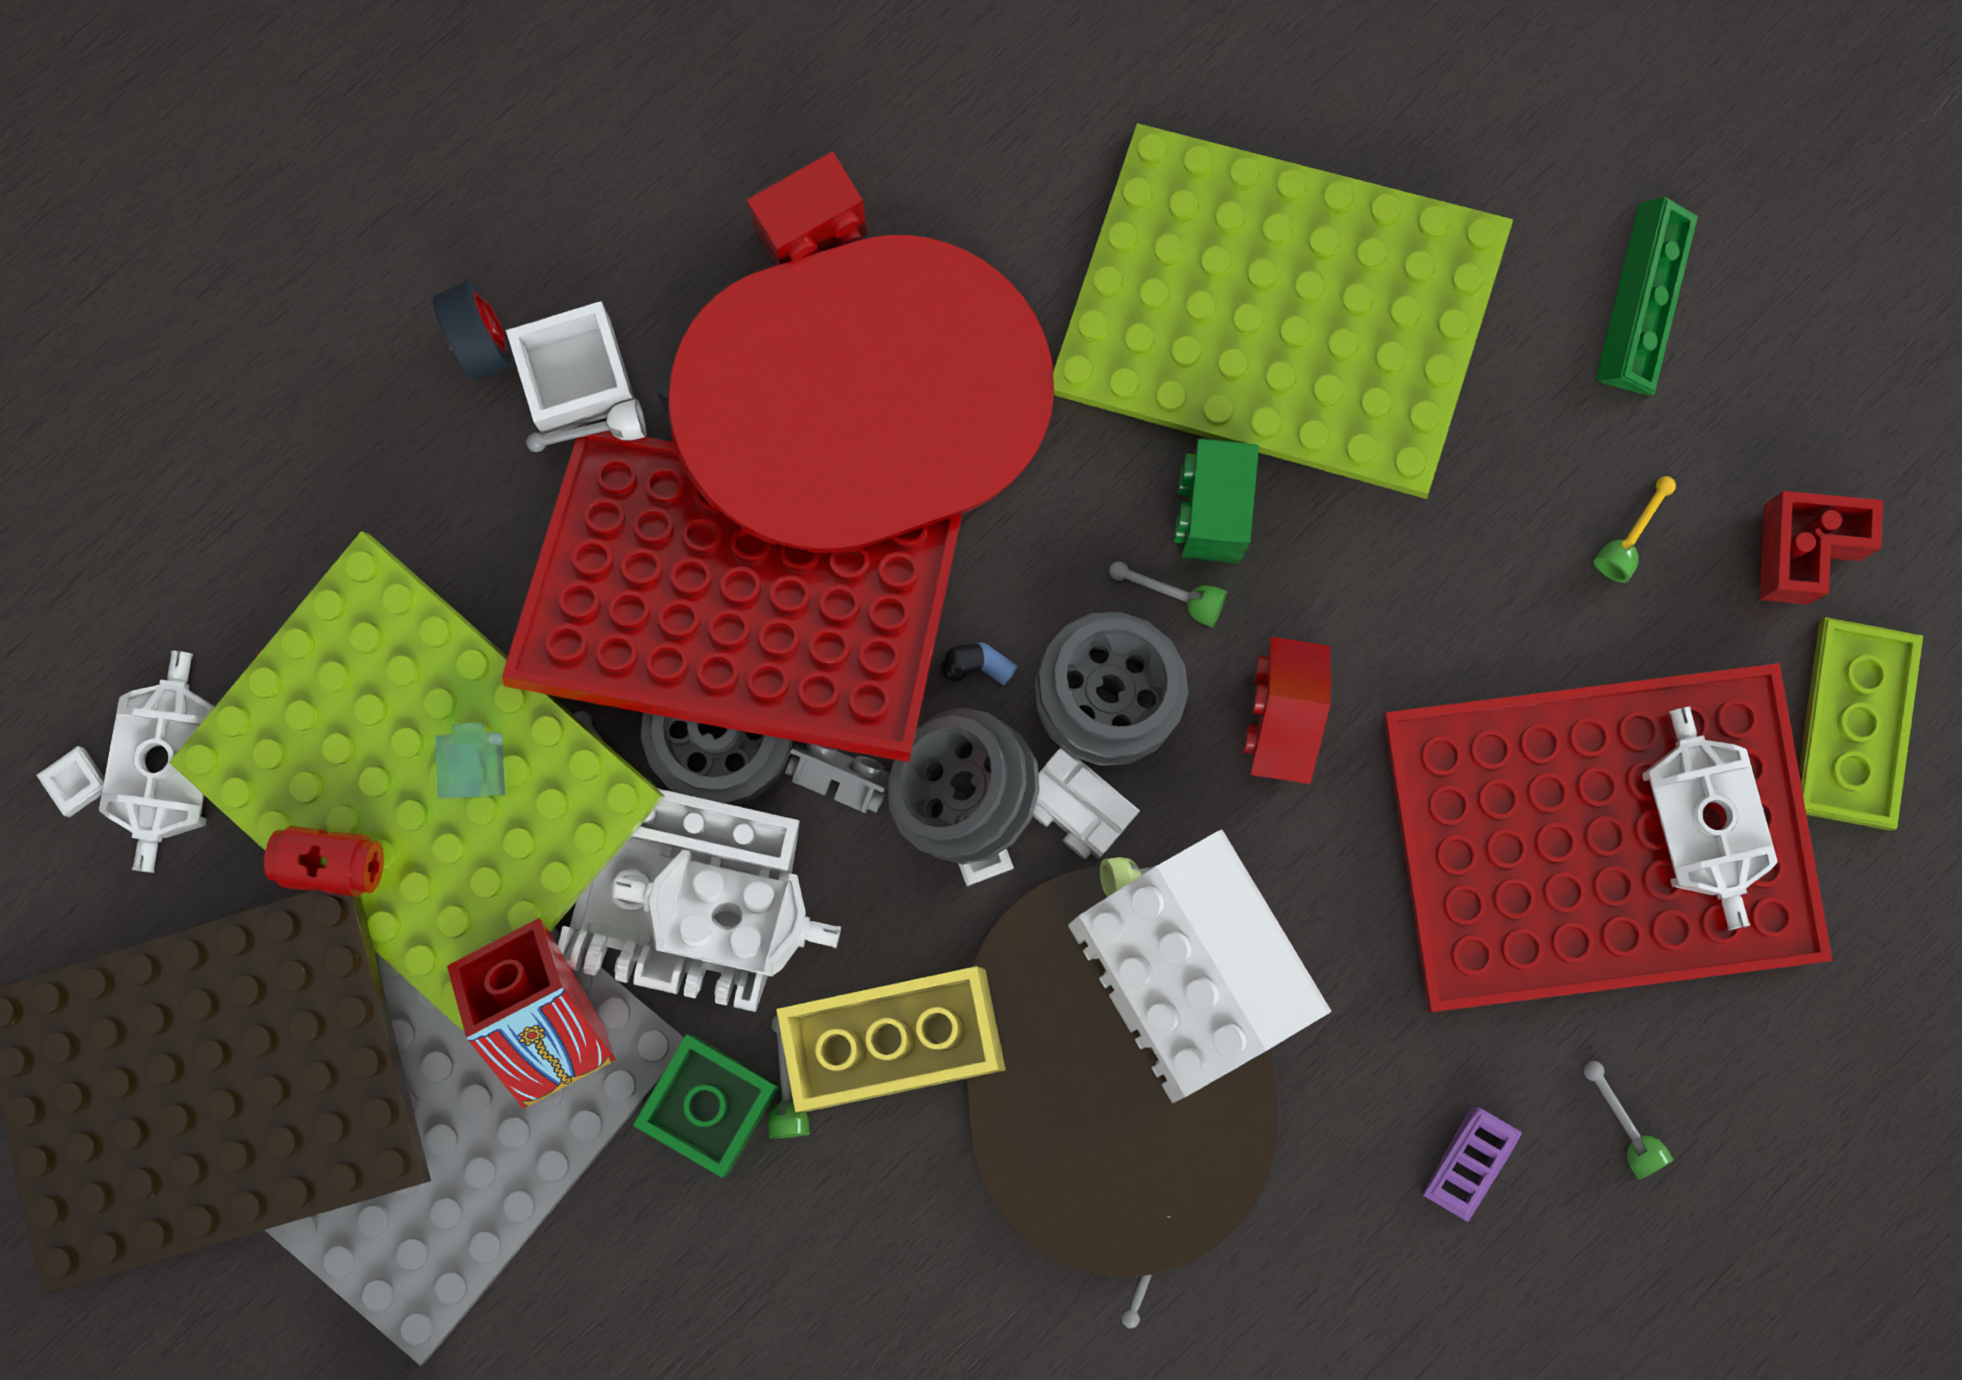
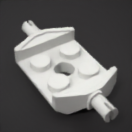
(164, 801)
(1702, 857)
(693, 893)

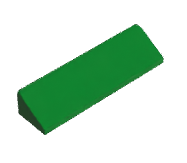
(1647, 296)

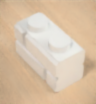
(1081, 805)

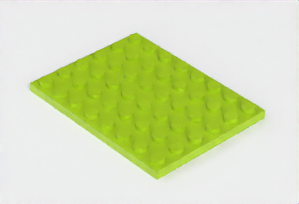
(1282, 309)
(341, 738)

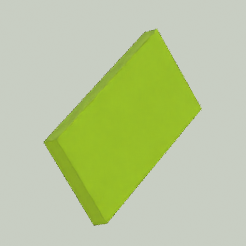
(1858, 722)

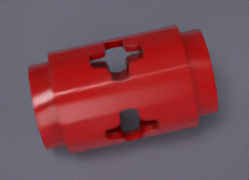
(296, 856)

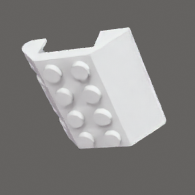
(715, 836)
(1199, 966)

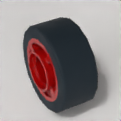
(472, 330)

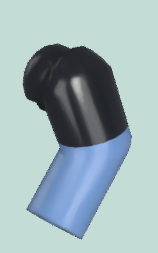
(977, 657)

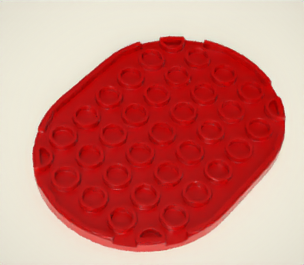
(860, 393)

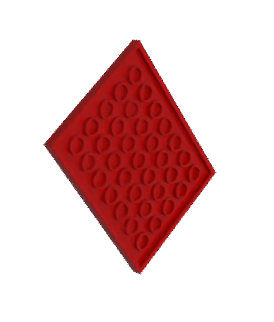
(689, 618)
(1546, 850)

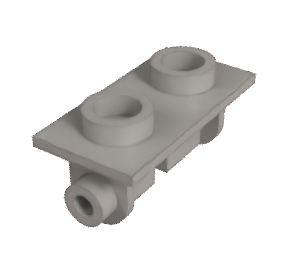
(857, 776)

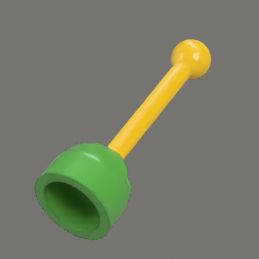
(1619, 557)

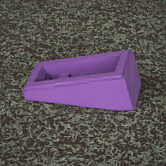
(1487, 1173)

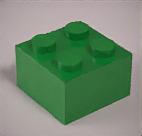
(1219, 501)
(706, 1105)

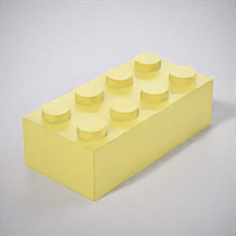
(890, 1039)

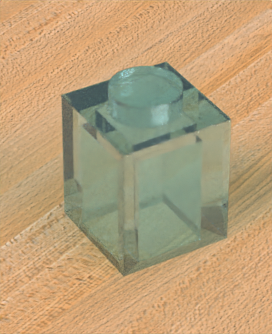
(469, 763)

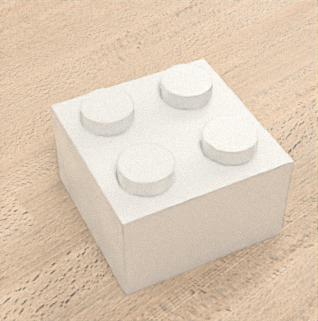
(570, 368)

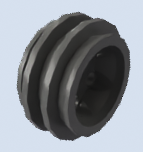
(1081, 719)
(670, 757)
(995, 801)

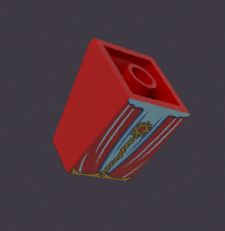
(529, 1014)

